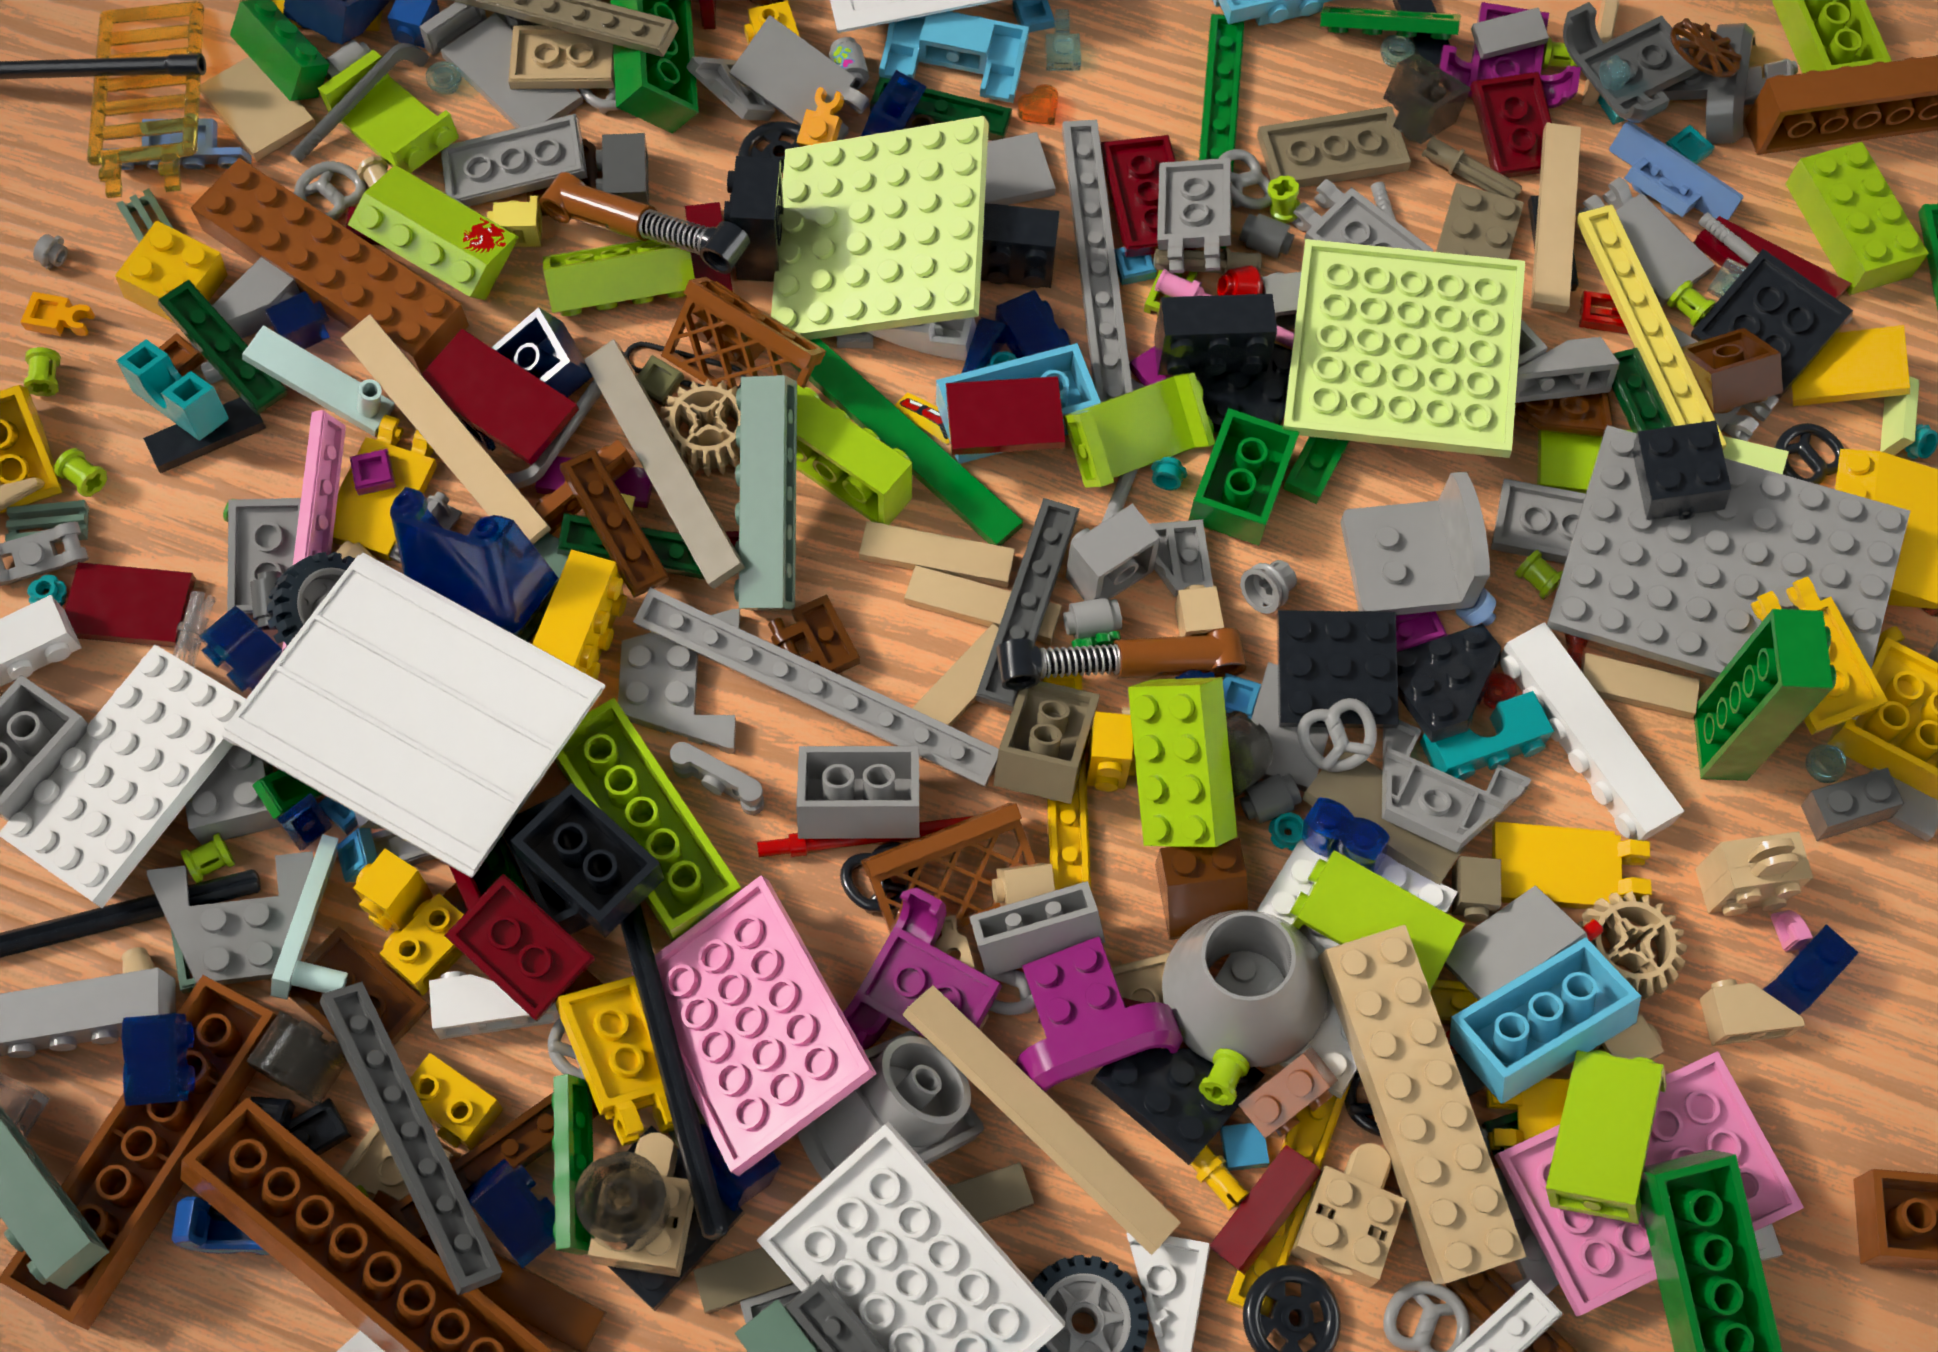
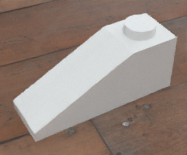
(476, 1006)

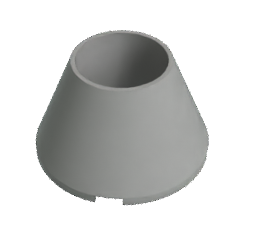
(1259, 1027)

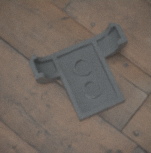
(1646, 49)
(1723, 95)

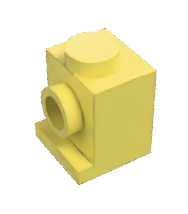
(521, 219)

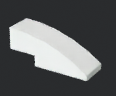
(942, 339)

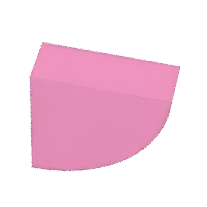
(1791, 930)

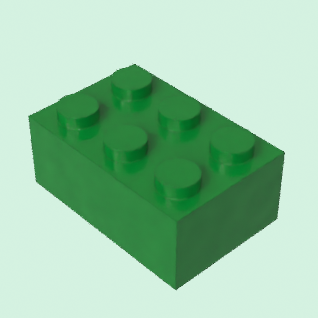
(1243, 476)

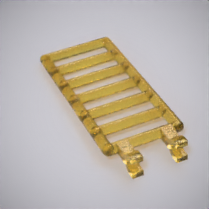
(98, 133)

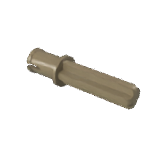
(1470, 169)
(1195, 260)

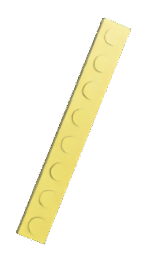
(1644, 317)

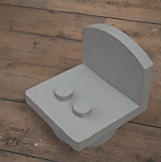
(1419, 552)
(912, 1090)

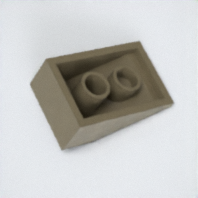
(1046, 741)

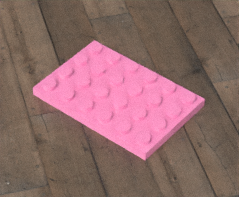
(757, 1026)
(1609, 1257)

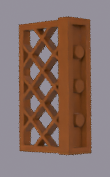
(747, 321)
(944, 842)

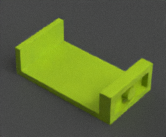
(390, 117)
(1139, 428)
(1357, 903)
(1605, 1135)

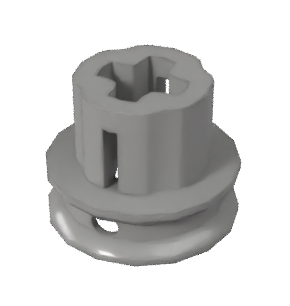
(1268, 585)

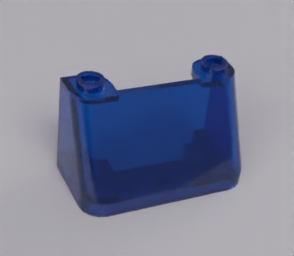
(487, 571)

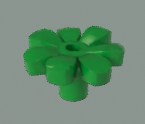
(1101, 638)

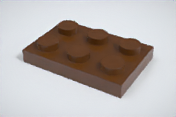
(392, 998)

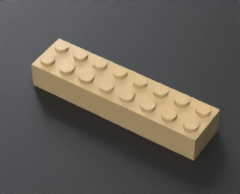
(1421, 1106)

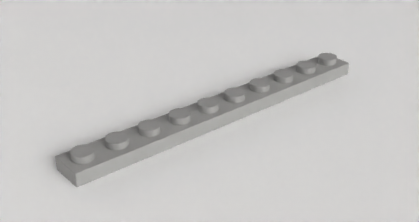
(1096, 259)
(817, 686)

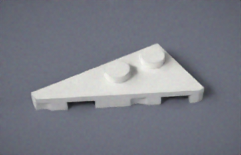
(1172, 1288)

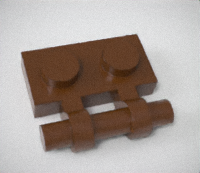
(823, 633)

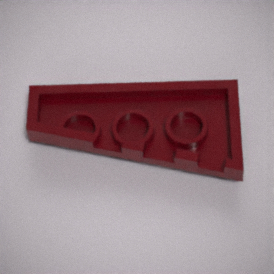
(1719, 253)

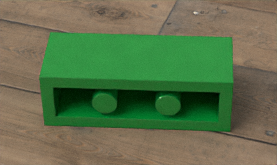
(279, 49)

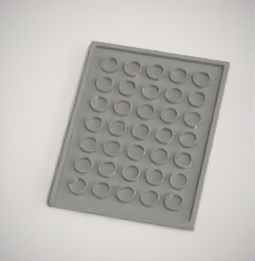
(1689, 584)

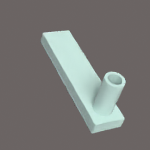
(319, 381)
(290, 968)

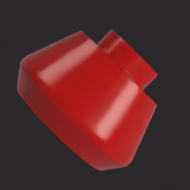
(1240, 281)

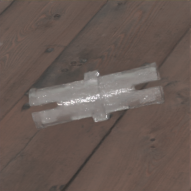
(193, 625)

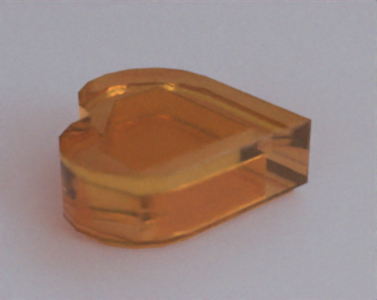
(1039, 105)

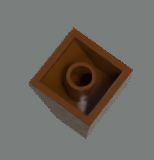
(1735, 369)
(1200, 883)

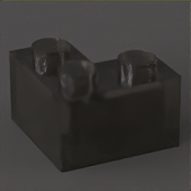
(1425, 98)

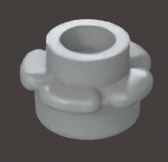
(50, 251)

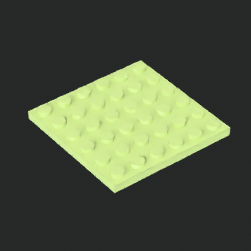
(882, 230)
(1406, 348)

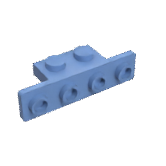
(206, 152)
(1671, 176)

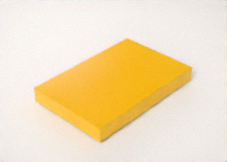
(1856, 368)

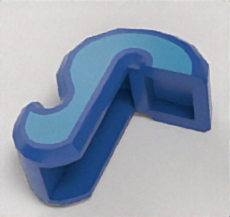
(200, 1233)

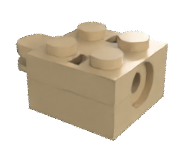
(1754, 873)
(1355, 1218)
(668, 1249)

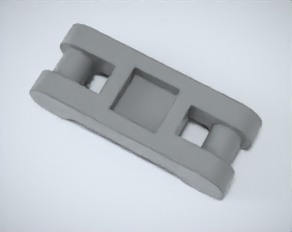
(38, 554)
(717, 776)

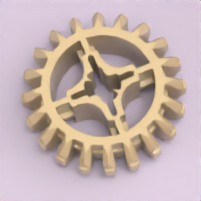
(706, 414)
(1646, 974)

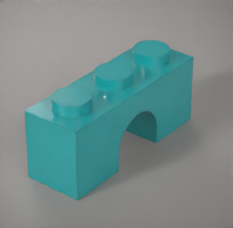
(184, 399)
(1519, 729)

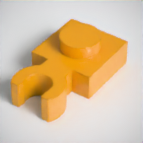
(822, 124)
(53, 313)

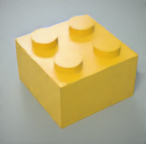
(166, 261)

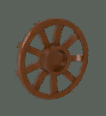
(1704, 49)

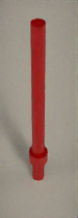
(800, 847)

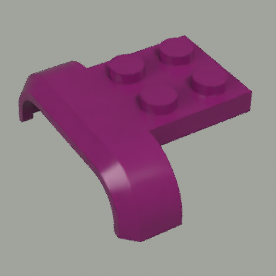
(1557, 87)
(910, 967)
(1087, 1017)

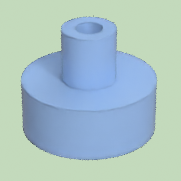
(1481, 612)

